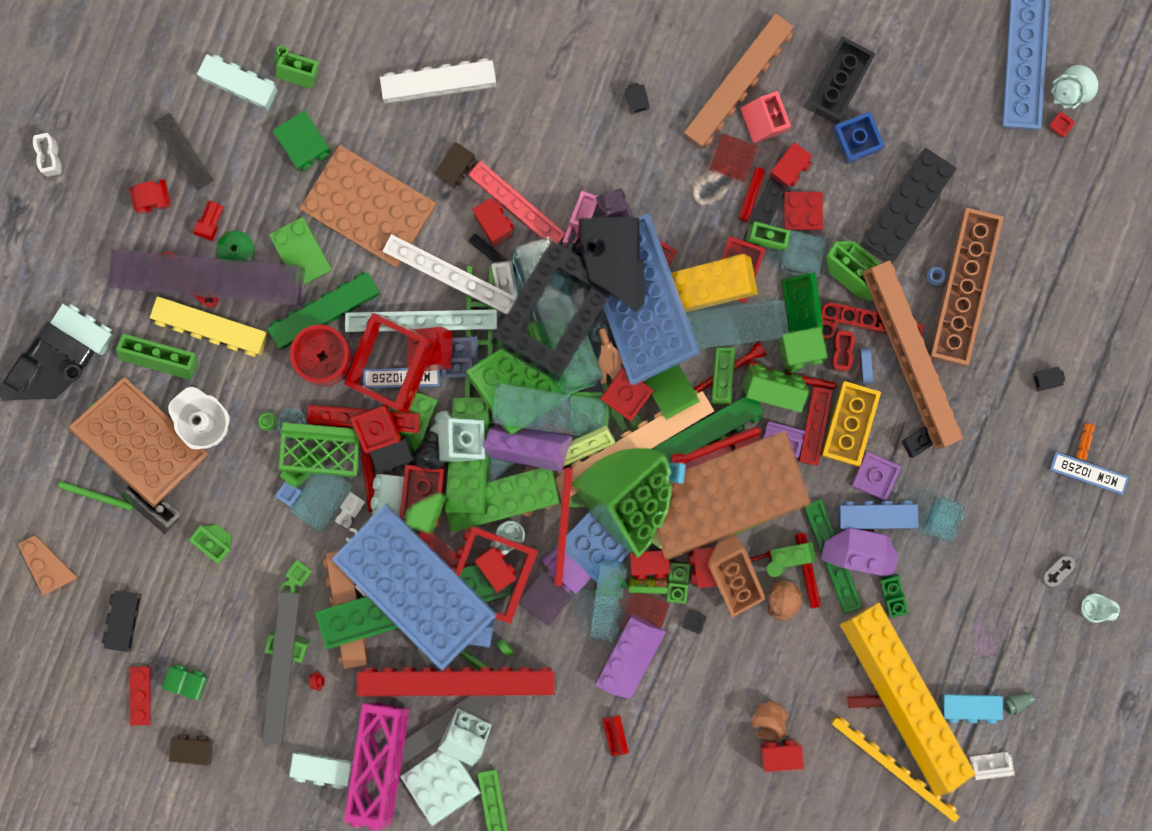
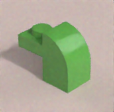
(298, 478)

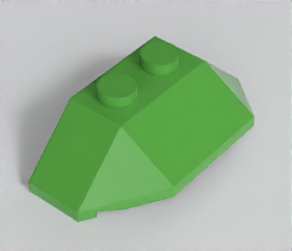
(846, 263)

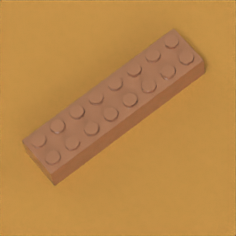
(965, 287)

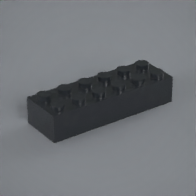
(907, 206)

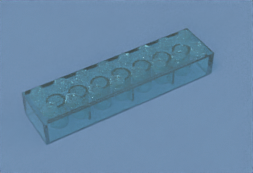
(554, 314)

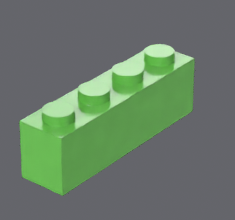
(157, 356)

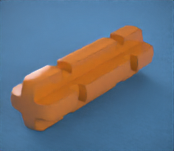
(1085, 441)

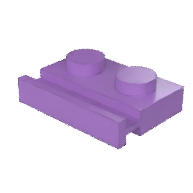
(795, 435)

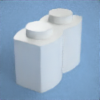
(47, 151)

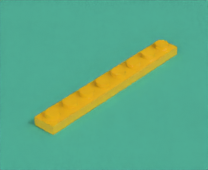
(888, 762)

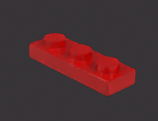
(140, 696)

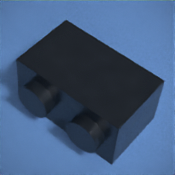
(393, 455)

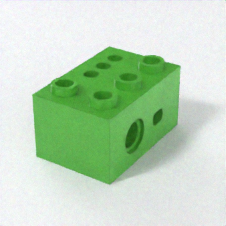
(801, 349)

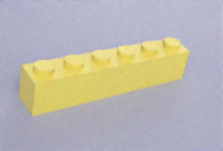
(209, 326)

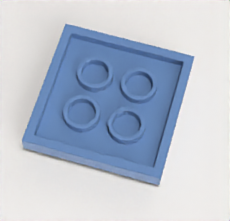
(590, 543)

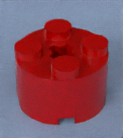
(149, 195)

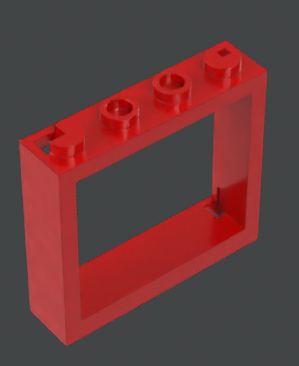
(414, 373)
(523, 574)

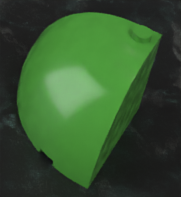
(628, 495)

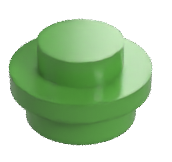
(267, 421)

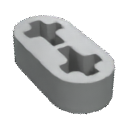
(1061, 574)

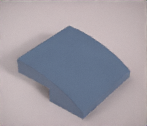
(463, 356)

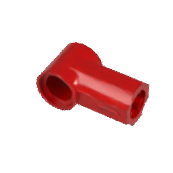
(207, 225)

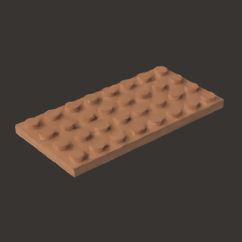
(732, 495)

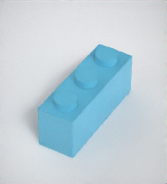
(972, 708)

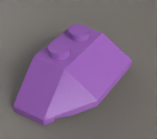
(861, 552)

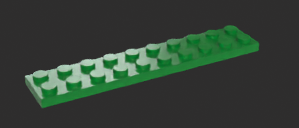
(364, 618)

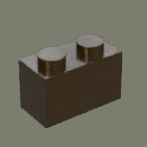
(455, 165)
(191, 749)

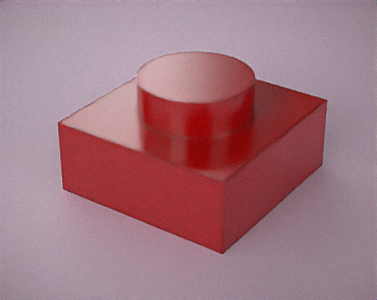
(1061, 124)

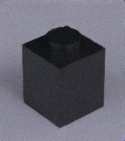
(637, 98)
(1048, 378)

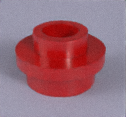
(316, 681)

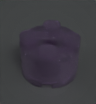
(614, 204)

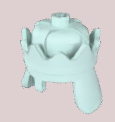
(1075, 86)

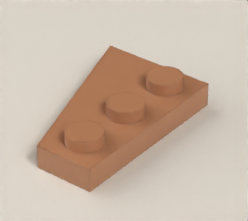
(45, 565)

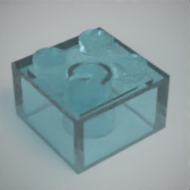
(803, 254)
(944, 520)

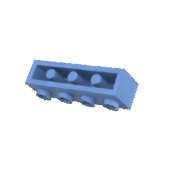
(878, 516)

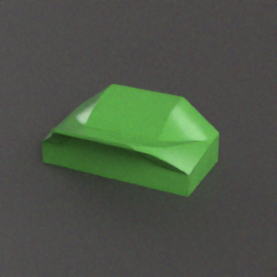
(212, 541)

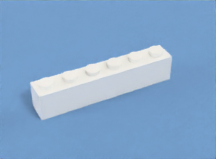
(438, 81)

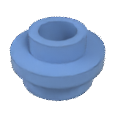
(942, 276)

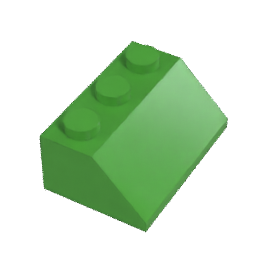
(426, 513)

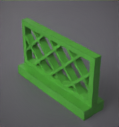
(316, 434)

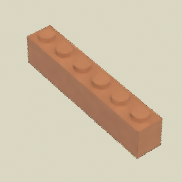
(344, 590)

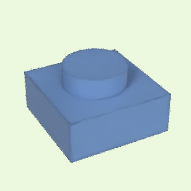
(288, 494)

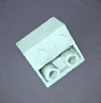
(465, 737)

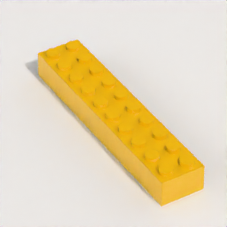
(907, 700)

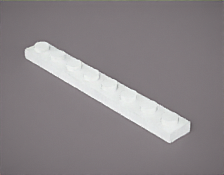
(449, 274)

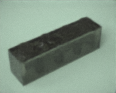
(183, 151)

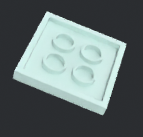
(440, 786)

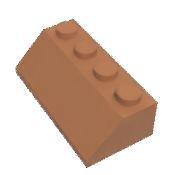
(735, 576)

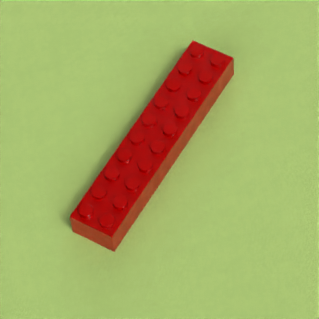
(453, 683)

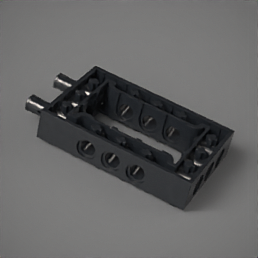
(529, 350)

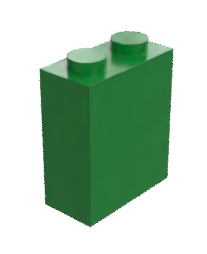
(302, 141)

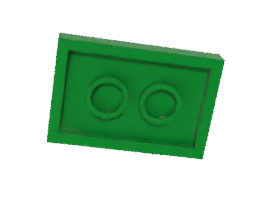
(802, 302)

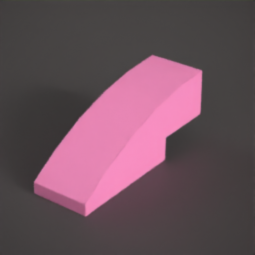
(584, 209)

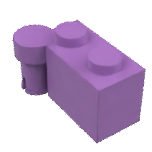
(573, 577)

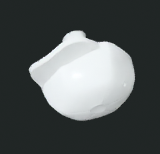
(199, 418)

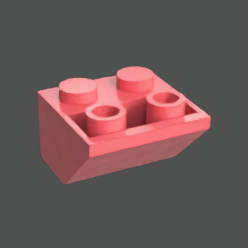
(765, 117)

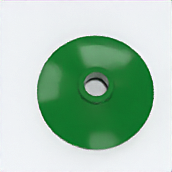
(244, 244)

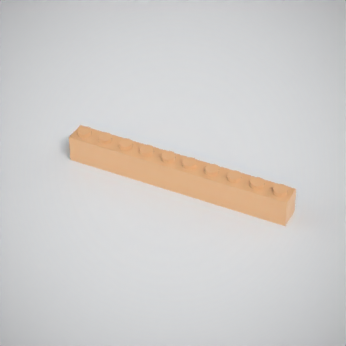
(646, 436)

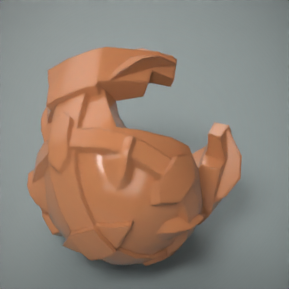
(784, 600)
(773, 718)

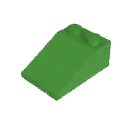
(300, 248)
(426, 407)

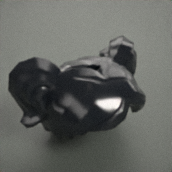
(428, 453)

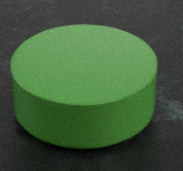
(505, 647)

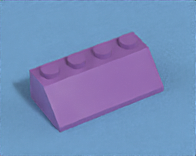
(528, 447)
(630, 657)

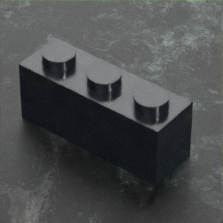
(161, 515)
(121, 621)

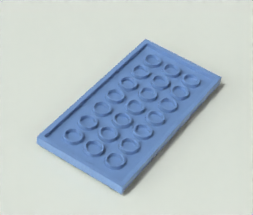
(659, 331)
(414, 587)

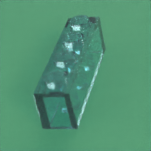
(606, 600)

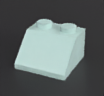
(461, 440)

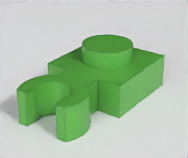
(297, 576)

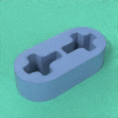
(865, 365)

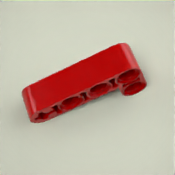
(857, 322)

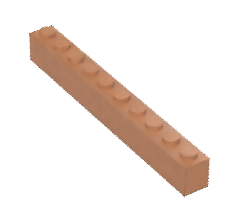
(912, 355)

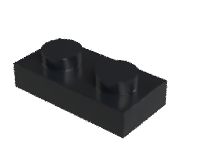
(917, 442)

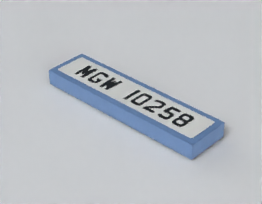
(394, 378)
(1089, 473)

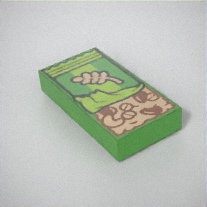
(648, 585)

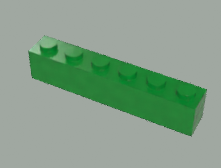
(325, 310)
(712, 428)

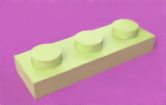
(589, 444)

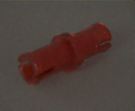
(865, 701)

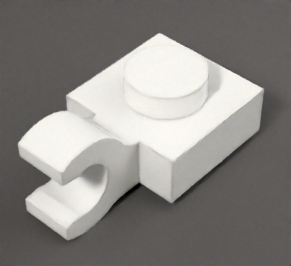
(350, 508)

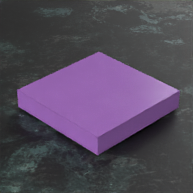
(876, 476)

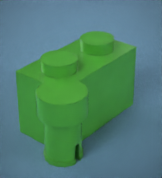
(295, 68)
(789, 557)

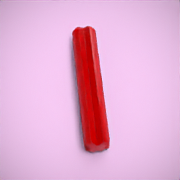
(751, 194)

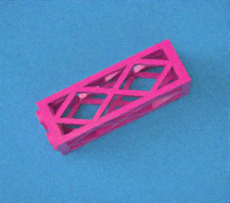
(355, 812)

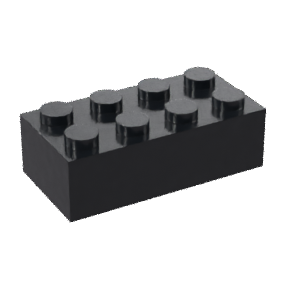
(839, 80)

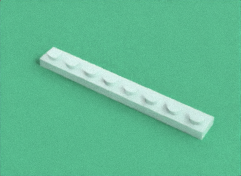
(426, 319)

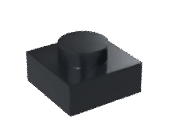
(694, 621)

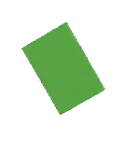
(672, 391)

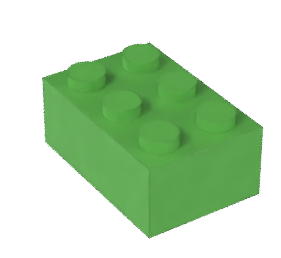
(775, 387)

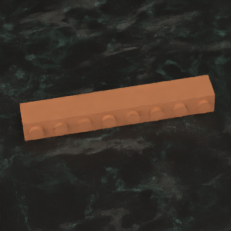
(738, 81)

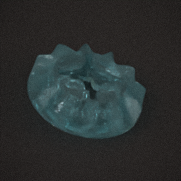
(292, 414)

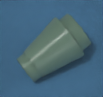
(1017, 703)

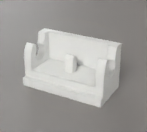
(991, 765)

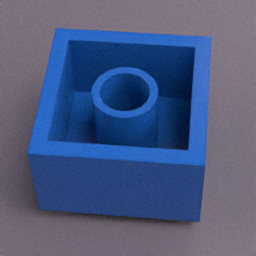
(858, 138)

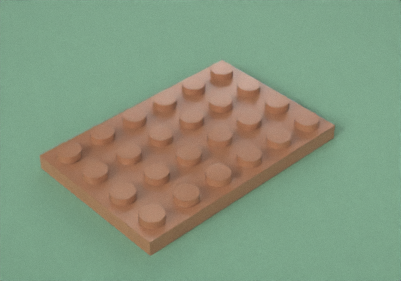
(366, 204)
(137, 441)

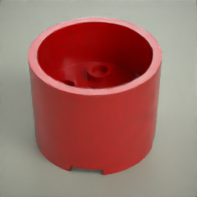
(314, 342)

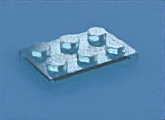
(321, 499)

